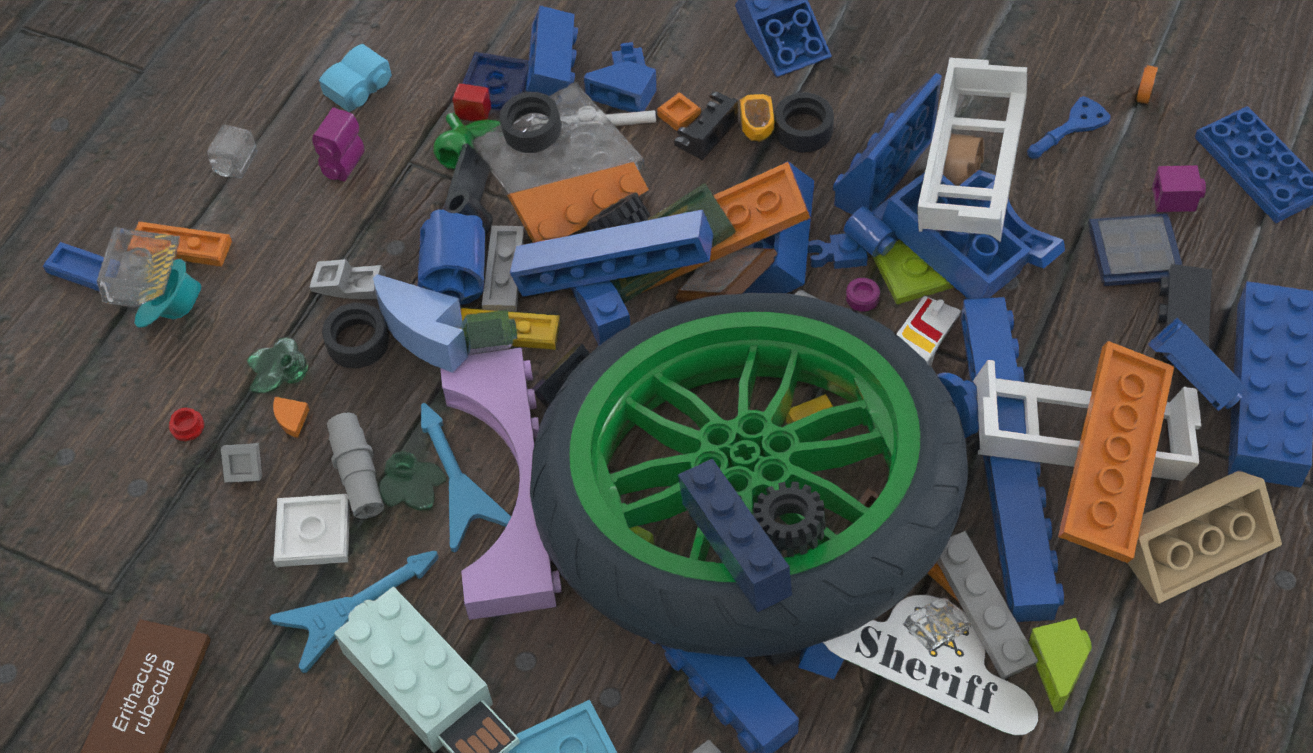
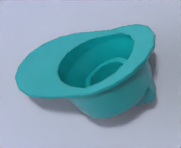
(175, 302)

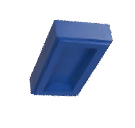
(74, 265)

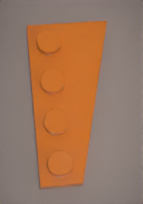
(569, 204)

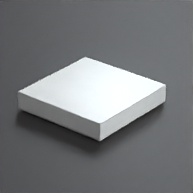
(312, 530)

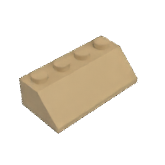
(1204, 535)

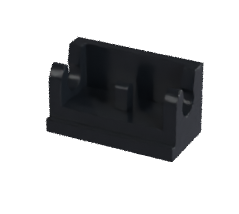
(709, 126)

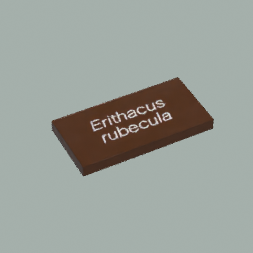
(147, 690)

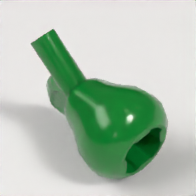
(449, 143)

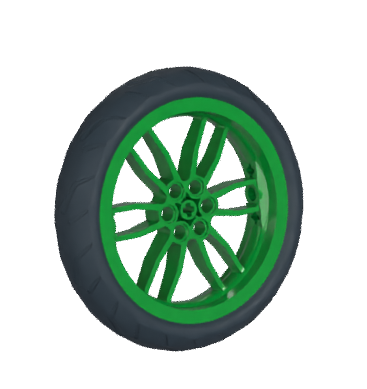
(748, 336)

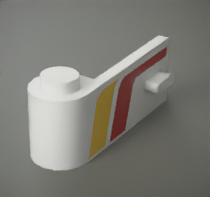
(928, 326)

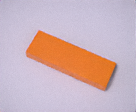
(194, 245)

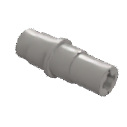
(355, 465)

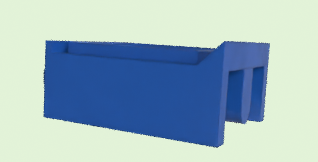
(1199, 364)

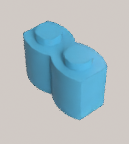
(355, 77)

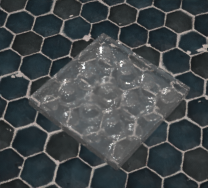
(585, 145)

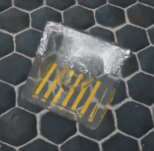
(136, 266)

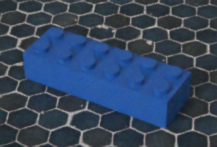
(1275, 362)

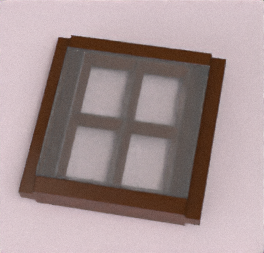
(727, 274)

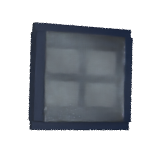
(1133, 248)

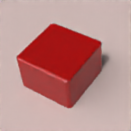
(471, 102)

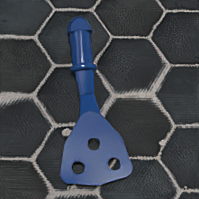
(1074, 124)

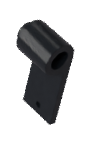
(468, 187)

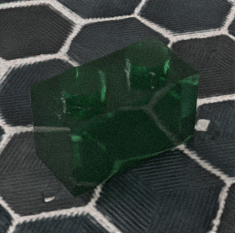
(488, 332)

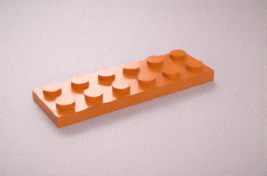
(756, 212)
(1116, 452)

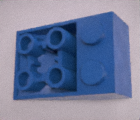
(784, 33)

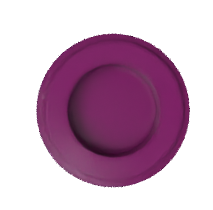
(862, 294)

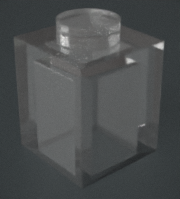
(232, 151)

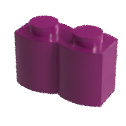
(338, 144)

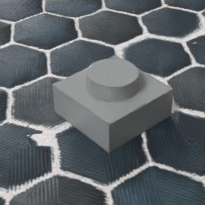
(241, 462)

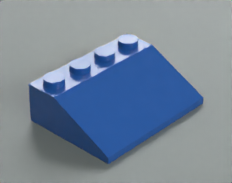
(890, 151)

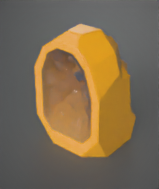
(757, 116)

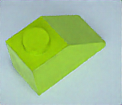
(1061, 658)

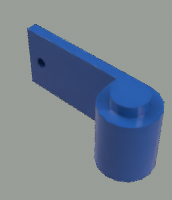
(870, 231)

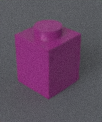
(1178, 188)

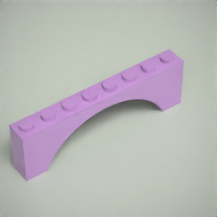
(517, 568)

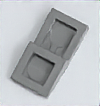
(341, 280)

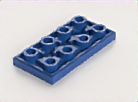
(1259, 163)

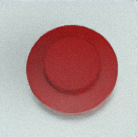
(186, 424)

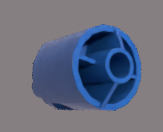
(452, 255)

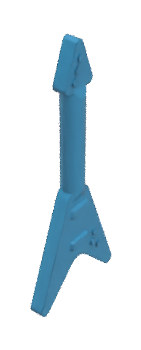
(465, 497)
(329, 616)

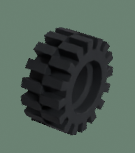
(623, 212)
(791, 501)

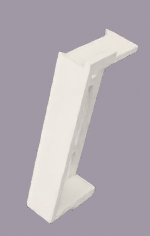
(979, 79)
(1181, 417)

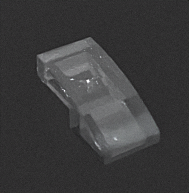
(937, 623)

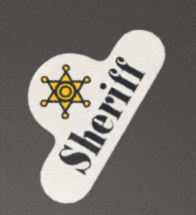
(948, 674)

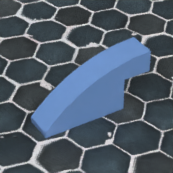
(423, 321)

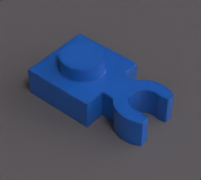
(840, 250)

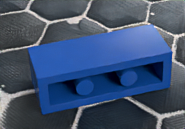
(551, 51)

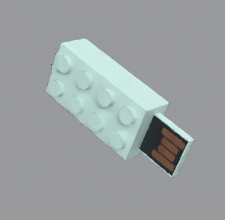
(422, 677)

